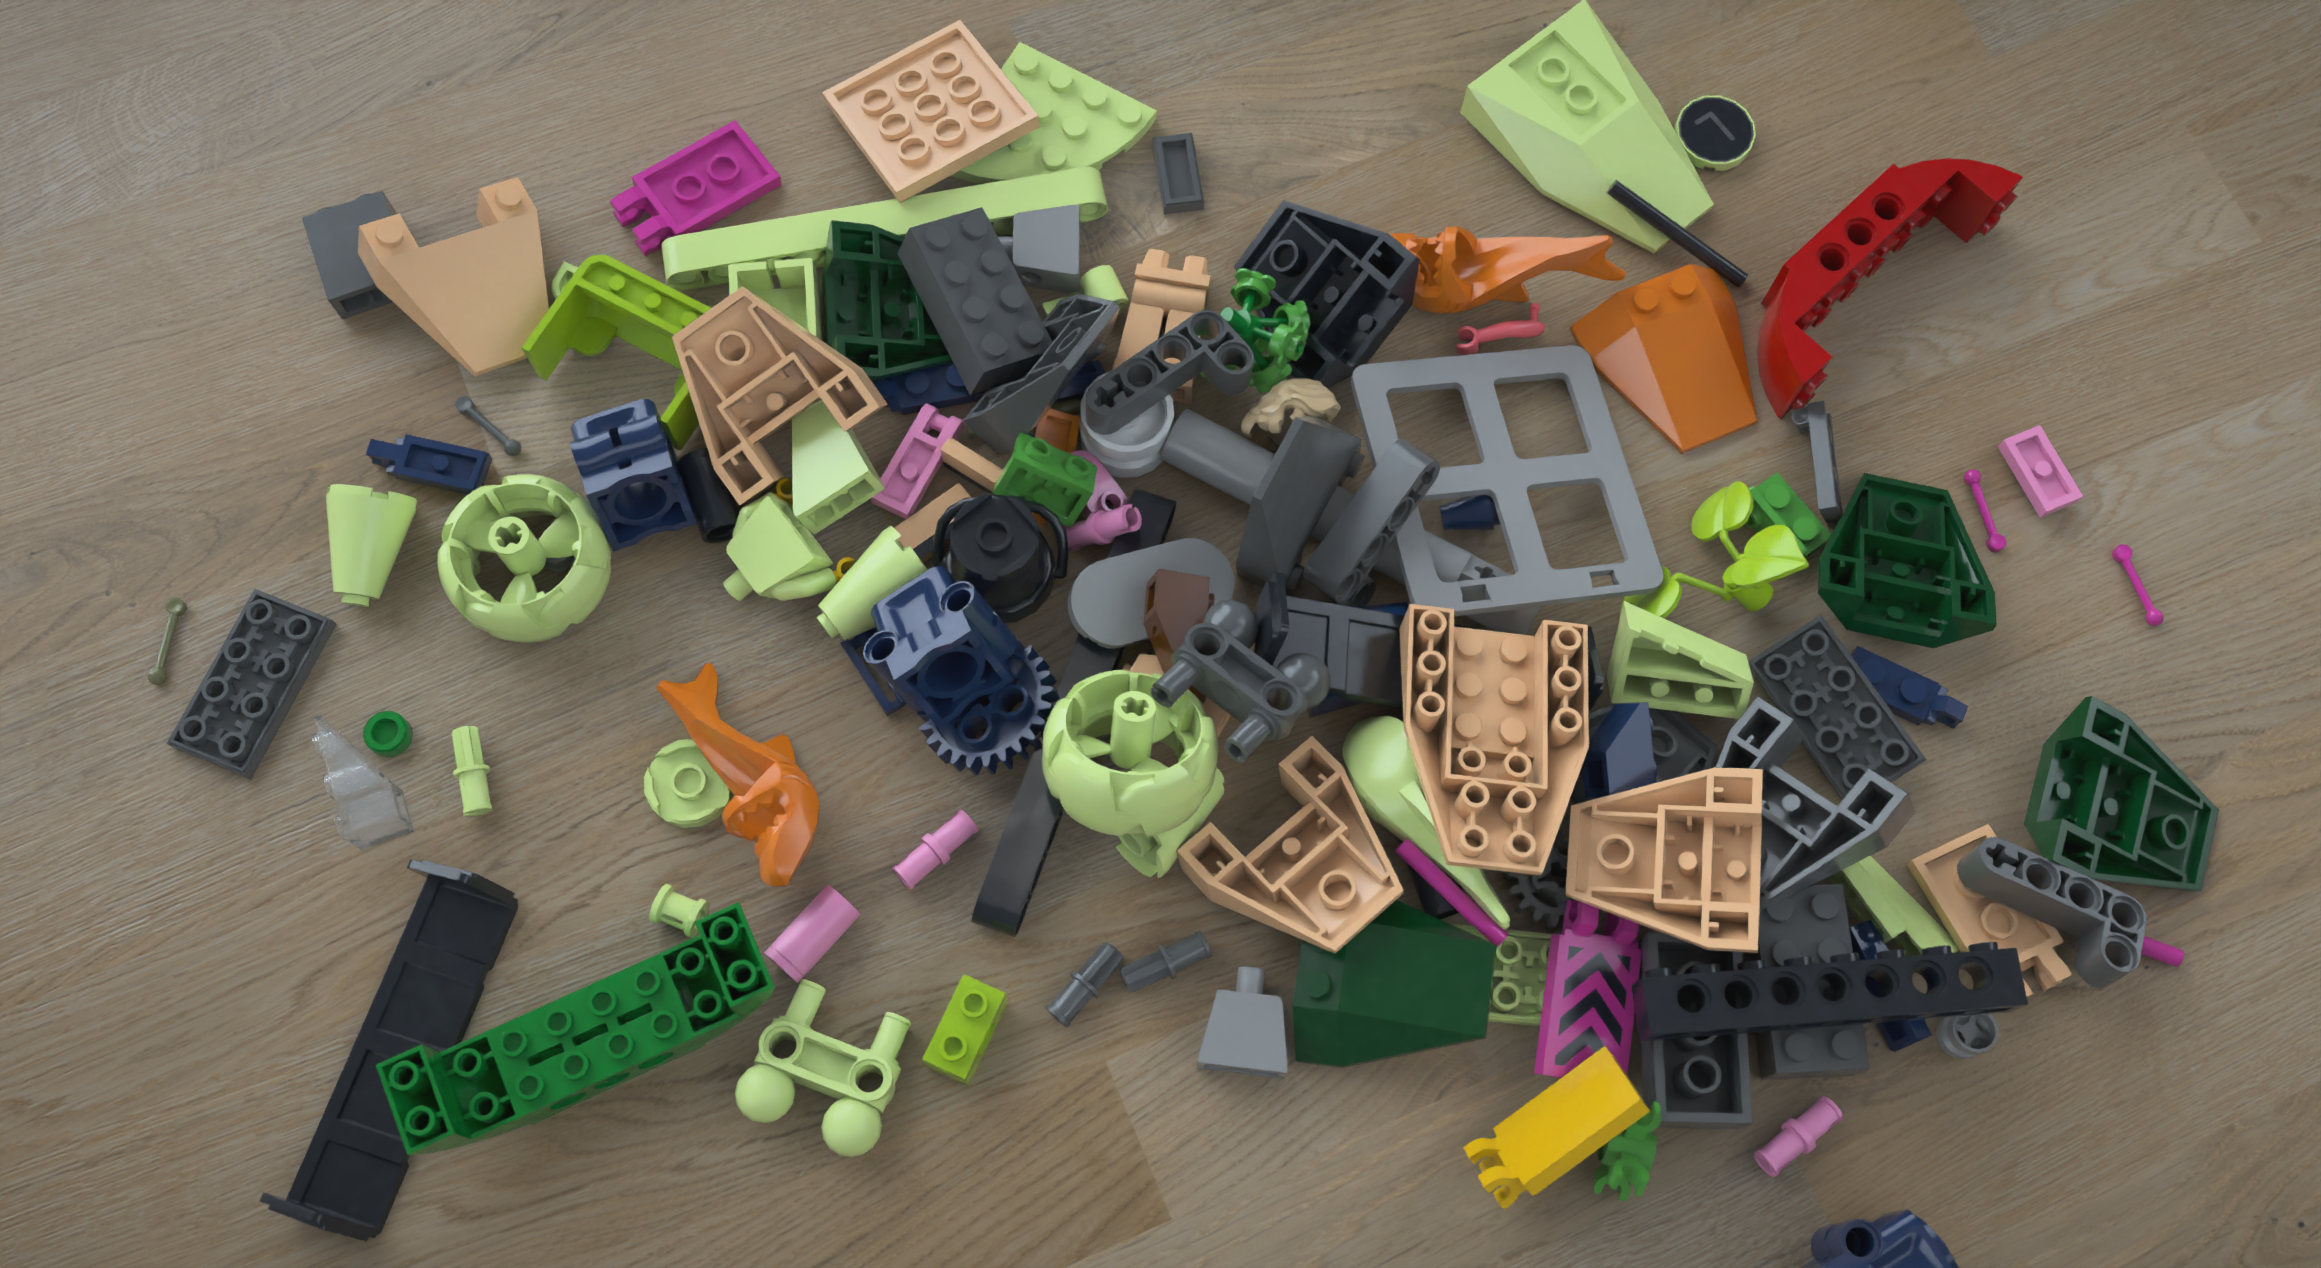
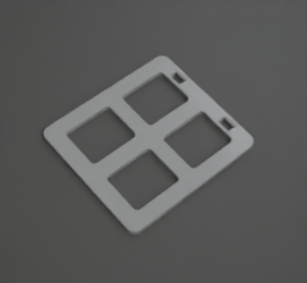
(1509, 478)

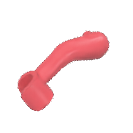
(1507, 329)

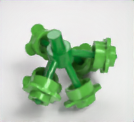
(1289, 327)

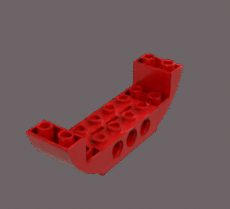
(1957, 192)

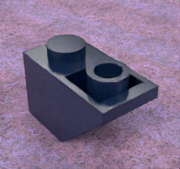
(1620, 752)

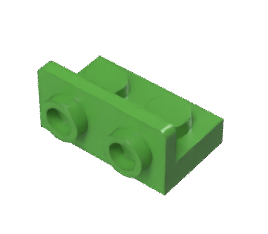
(1048, 477)
(1778, 504)

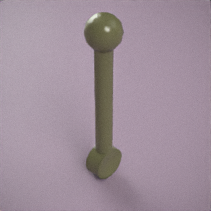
(176, 608)

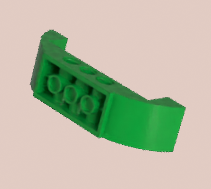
(580, 1041)

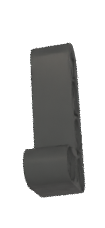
(1116, 402)
(1370, 524)
(2103, 918)

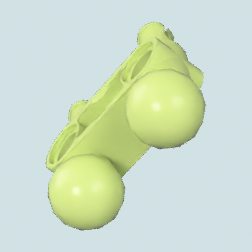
(827, 1067)

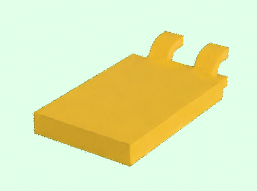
(1557, 1129)

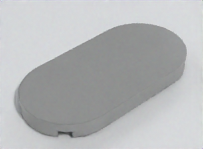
(1111, 593)

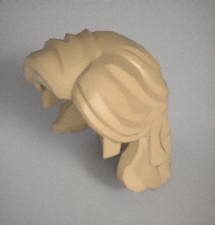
(1275, 411)

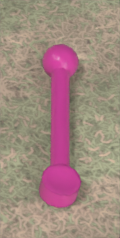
(1996, 541)
(2122, 554)

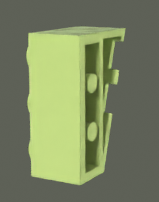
(1675, 668)

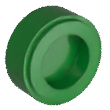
(387, 734)

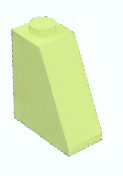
(828, 469)

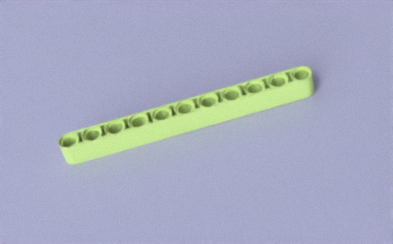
(704, 256)

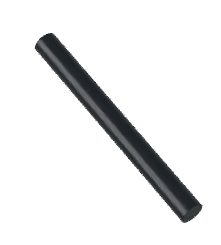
(1677, 233)

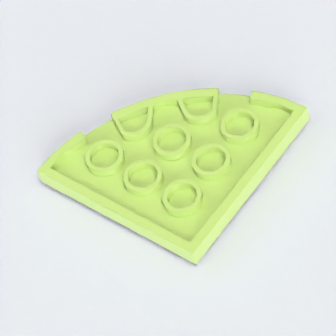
(1078, 119)

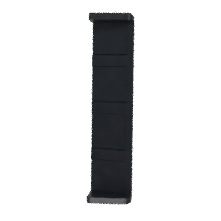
(1353, 643)
(422, 999)

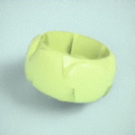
(492, 523)
(1151, 794)

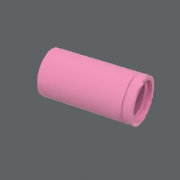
(812, 933)

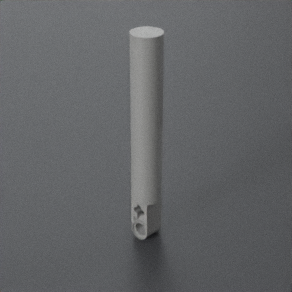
(1238, 467)

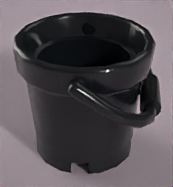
(1002, 552)

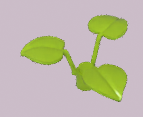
(1766, 556)

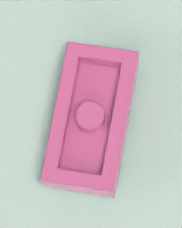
(2040, 471)

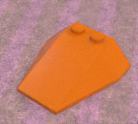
(1674, 355)

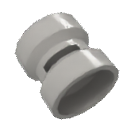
(1978, 1032)

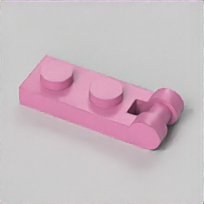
(916, 462)

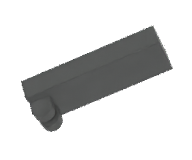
(1819, 424)

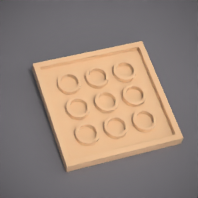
(931, 110)

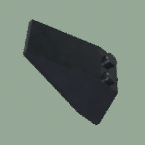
(1346, 274)

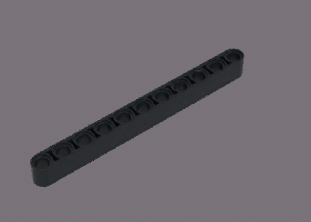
(1035, 811)

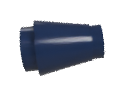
(1470, 514)

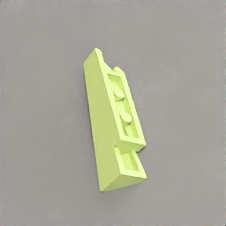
(1896, 915)

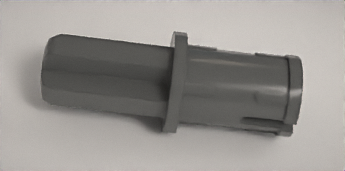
(1165, 961)
(1085, 984)

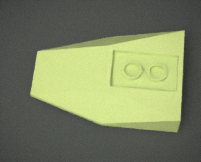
(1578, 120)

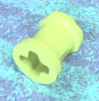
(678, 910)

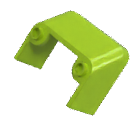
(618, 301)

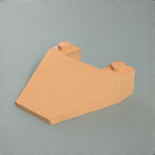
(471, 291)
(754, 374)
(1316, 873)

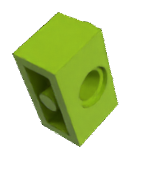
(965, 1030)

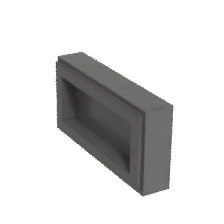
(1178, 173)

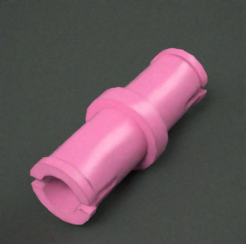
(1103, 527)
(935, 849)
(1798, 1136)

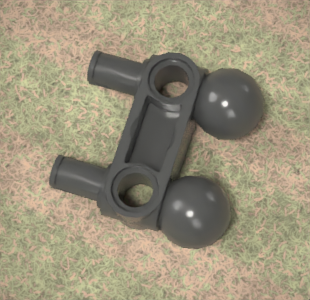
(1241, 679)

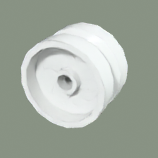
(1135, 446)

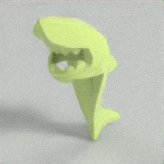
(1392, 795)

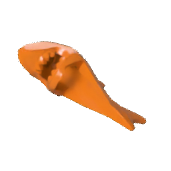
(1467, 272)
(772, 793)

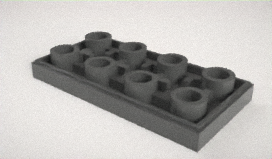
(252, 684)
(1834, 707)

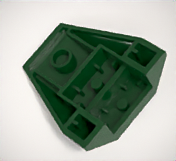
(873, 305)
(1905, 567)
(2118, 805)
(1392, 991)

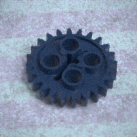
(1006, 731)

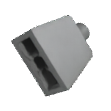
(1046, 248)
(1245, 1030)

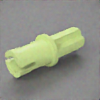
(471, 771)

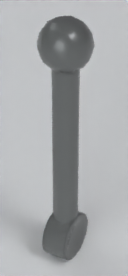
(466, 406)

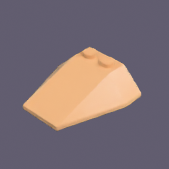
(1675, 857)

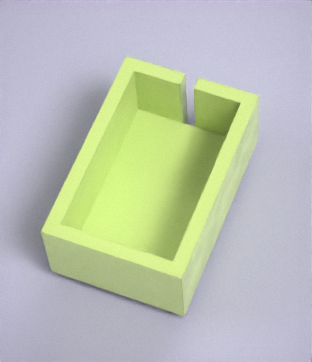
(798, 292)

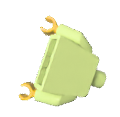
(778, 552)

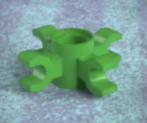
(1629, 1157)

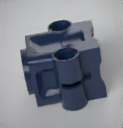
(631, 473)
(939, 645)
(1888, 1242)

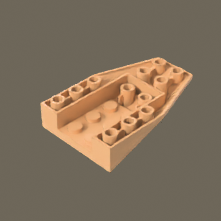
(1495, 733)

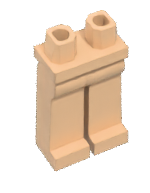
(1162, 295)

